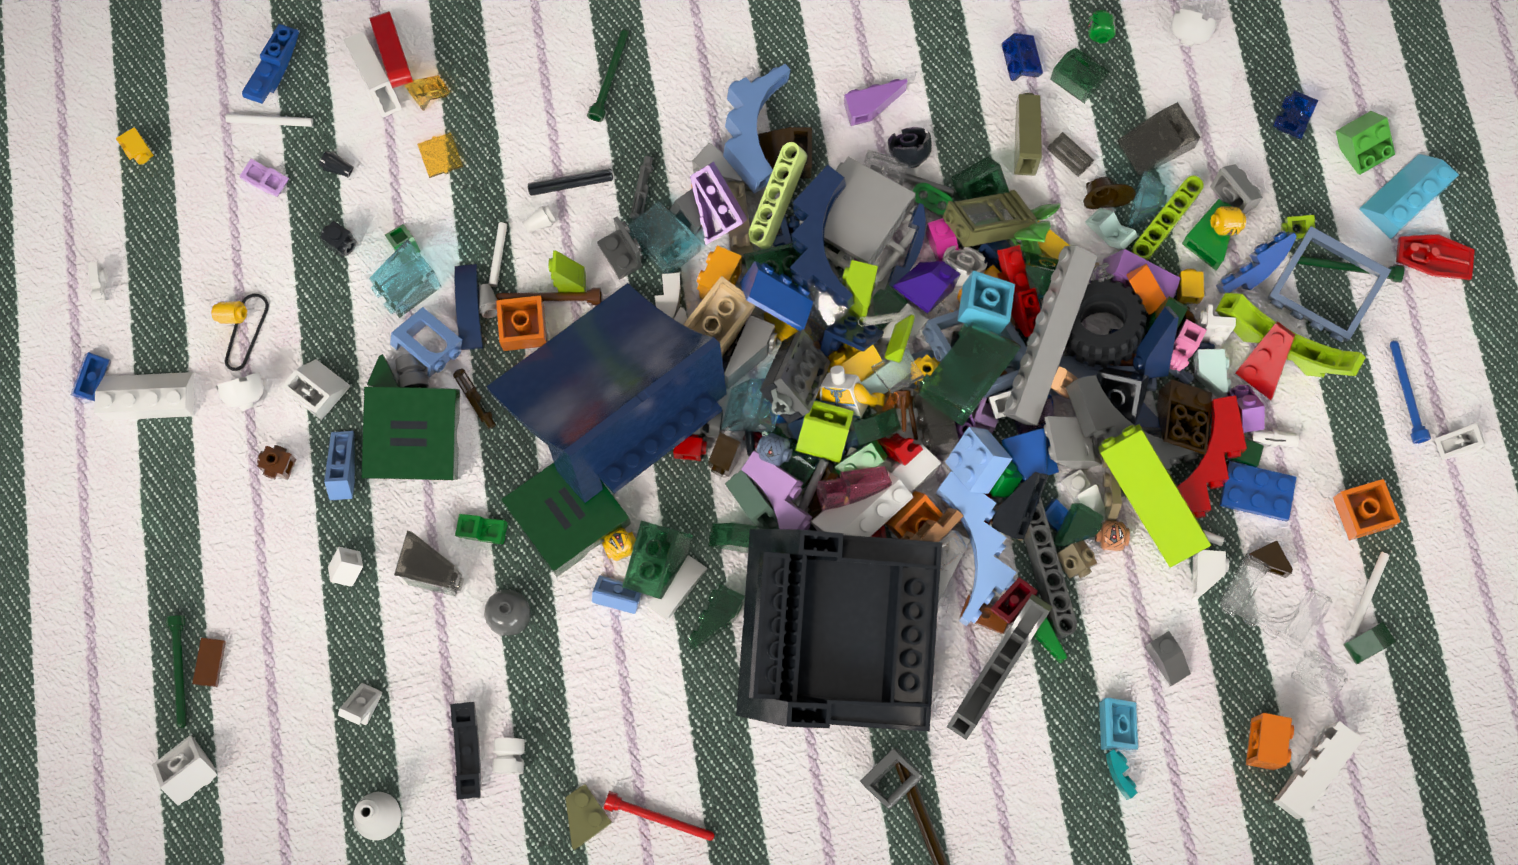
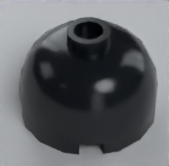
(911, 146)

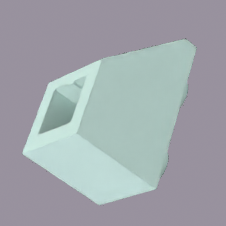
(1211, 370)

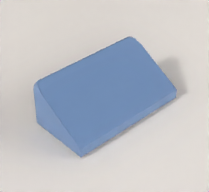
(611, 594)

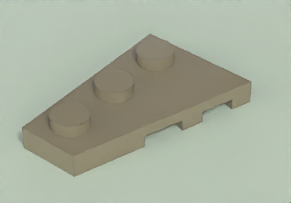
(1113, 496)

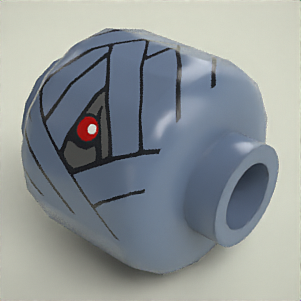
(774, 449)

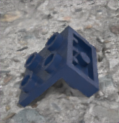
(848, 331)

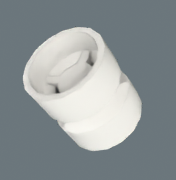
(508, 756)

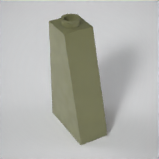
(1027, 135)

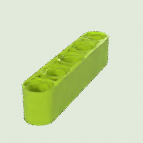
(1172, 213)

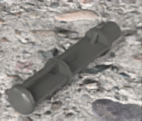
(642, 188)

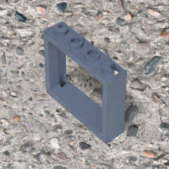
(1345, 252)
(941, 347)

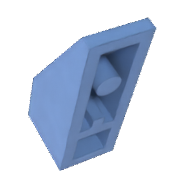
(340, 466)

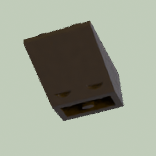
(773, 141)
(1184, 415)

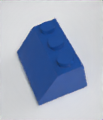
(777, 295)

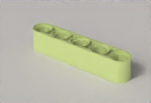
(775, 185)

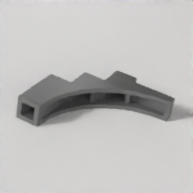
(1101, 418)
(999, 667)

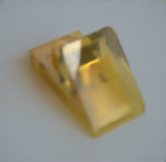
(427, 89)

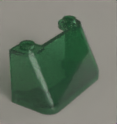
(968, 371)

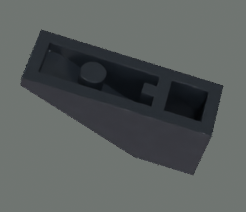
(1018, 509)

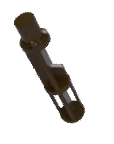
(474, 399)

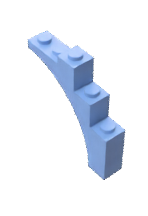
(985, 543)

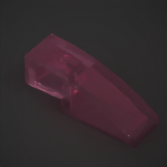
(852, 487)

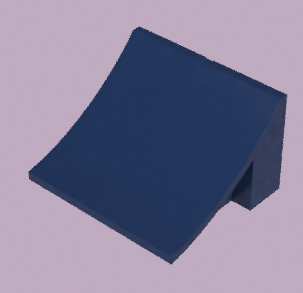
(615, 391)

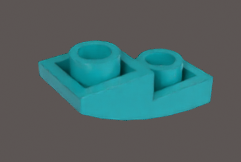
(1117, 766)

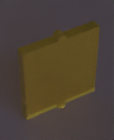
(440, 155)

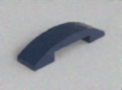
(918, 223)
(468, 306)

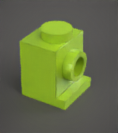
(1304, 222)

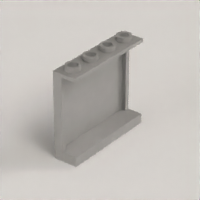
(866, 212)

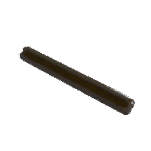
(922, 818)

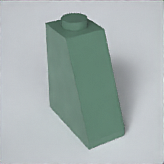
(752, 501)

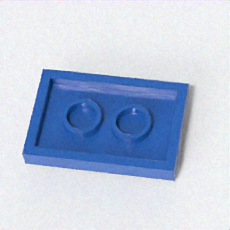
(1258, 491)

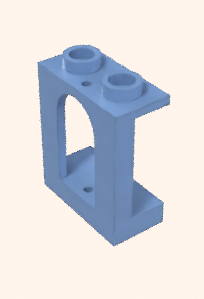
(434, 362)

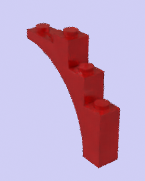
(1225, 439)

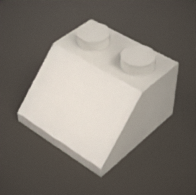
(184, 770)

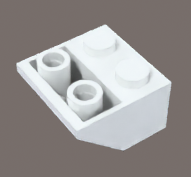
(315, 388)

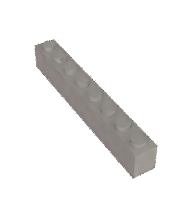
(1050, 335)

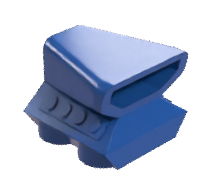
(1030, 453)

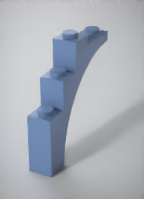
(743, 148)

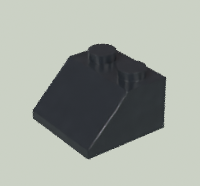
(1124, 390)

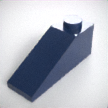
(1156, 348)

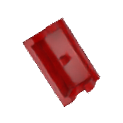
(899, 448)

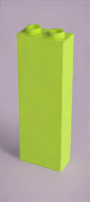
(1154, 495)

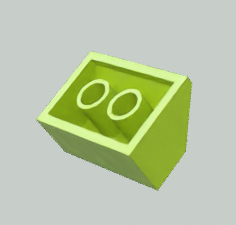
(860, 281)

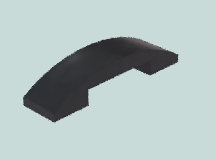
(466, 750)

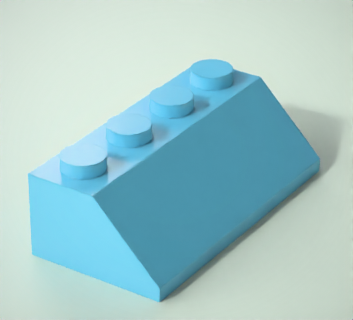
(1408, 193)

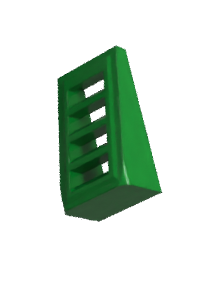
(1050, 642)

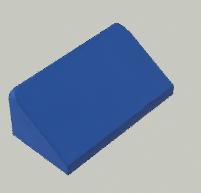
(89, 376)

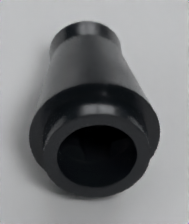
(335, 164)

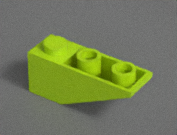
(566, 273)

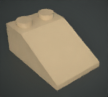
(721, 313)

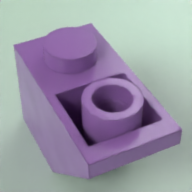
(1250, 408)

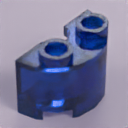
(1296, 114)

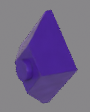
(928, 284)

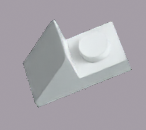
(1082, 491)
(360, 704)

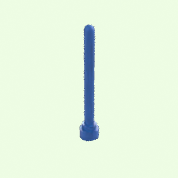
(1419, 432)

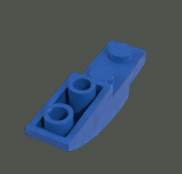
(273, 64)
(1265, 260)

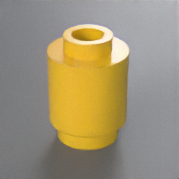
(229, 312)

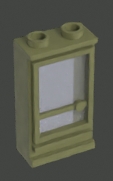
(988, 218)

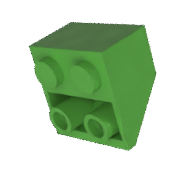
(1366, 141)

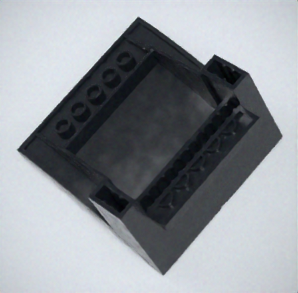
(838, 630)

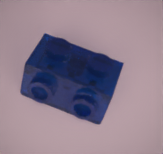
(1021, 56)

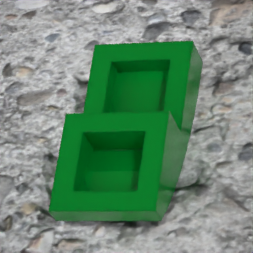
(481, 529)

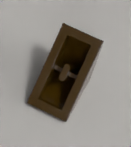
(1275, 558)

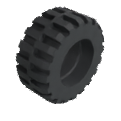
(1113, 347)

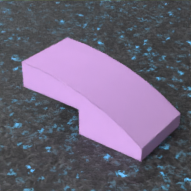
(264, 178)

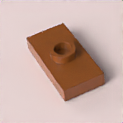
(988, 618)

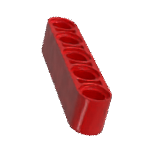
(391, 49)

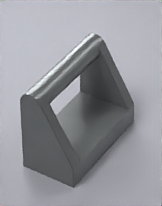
(687, 211)
(882, 768)

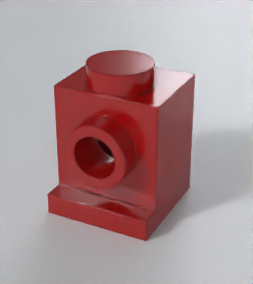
(691, 448)

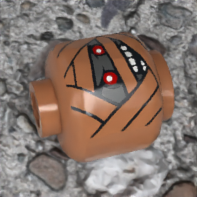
(1113, 536)

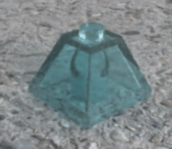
(1148, 199)

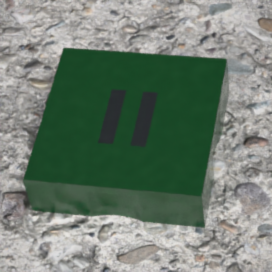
(410, 433)
(560, 521)

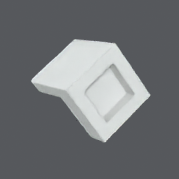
(345, 566)

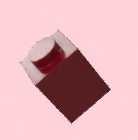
(1013, 600)

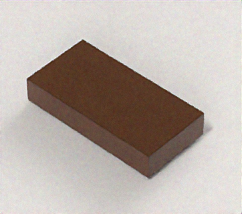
(209, 662)

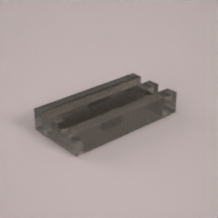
(1071, 154)

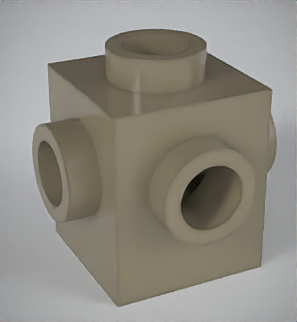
(1077, 559)

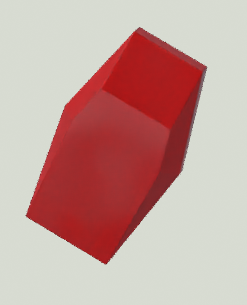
(1436, 256)

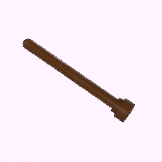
(592, 296)

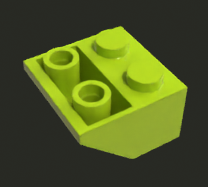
(825, 431)

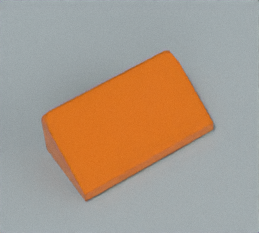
(1147, 288)

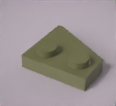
(584, 816)

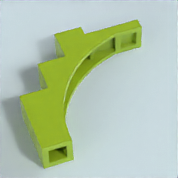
(1308, 355)

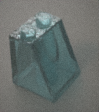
(404, 280)

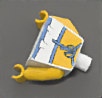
(847, 392)

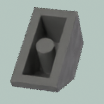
(1168, 658)

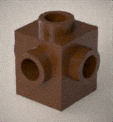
(276, 462)

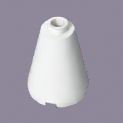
(377, 816)

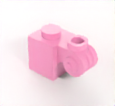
(1185, 344)

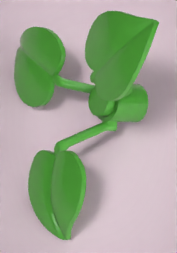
(1037, 231)

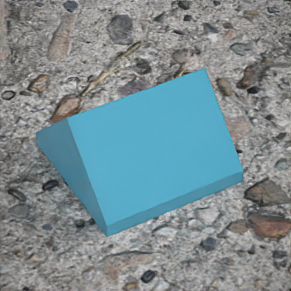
(1118, 724)

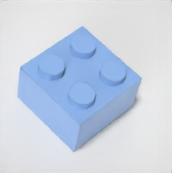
(978, 460)

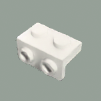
(1217, 327)

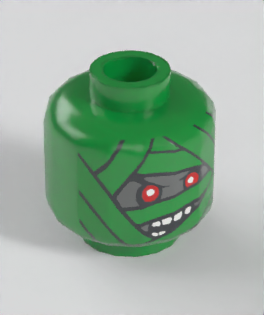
(1101, 26)

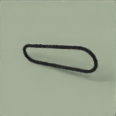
(255, 335)

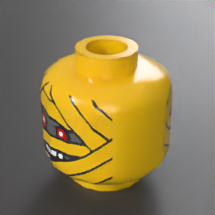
(1228, 221)
(619, 544)

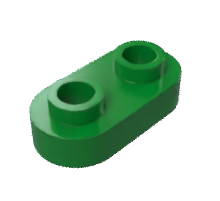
(933, 199)

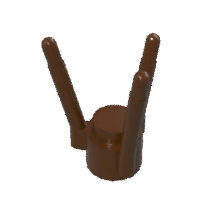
(905, 402)

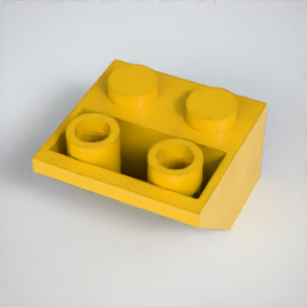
(854, 360)

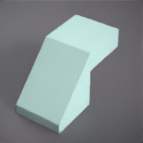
(1108, 228)

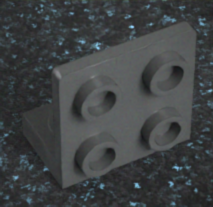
(621, 250)

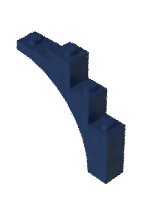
(808, 239)

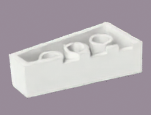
(1317, 770)

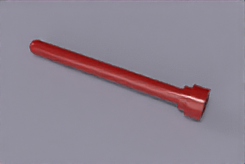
(614, 802)

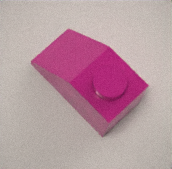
(940, 238)

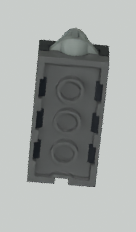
(795, 377)

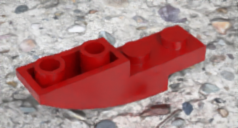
(1025, 299)

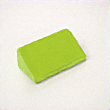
(899, 339)

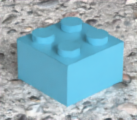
(986, 301)

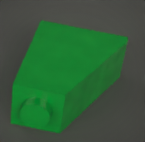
(1206, 242)

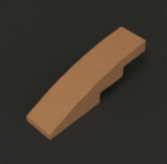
(933, 530)

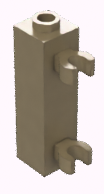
(739, 237)

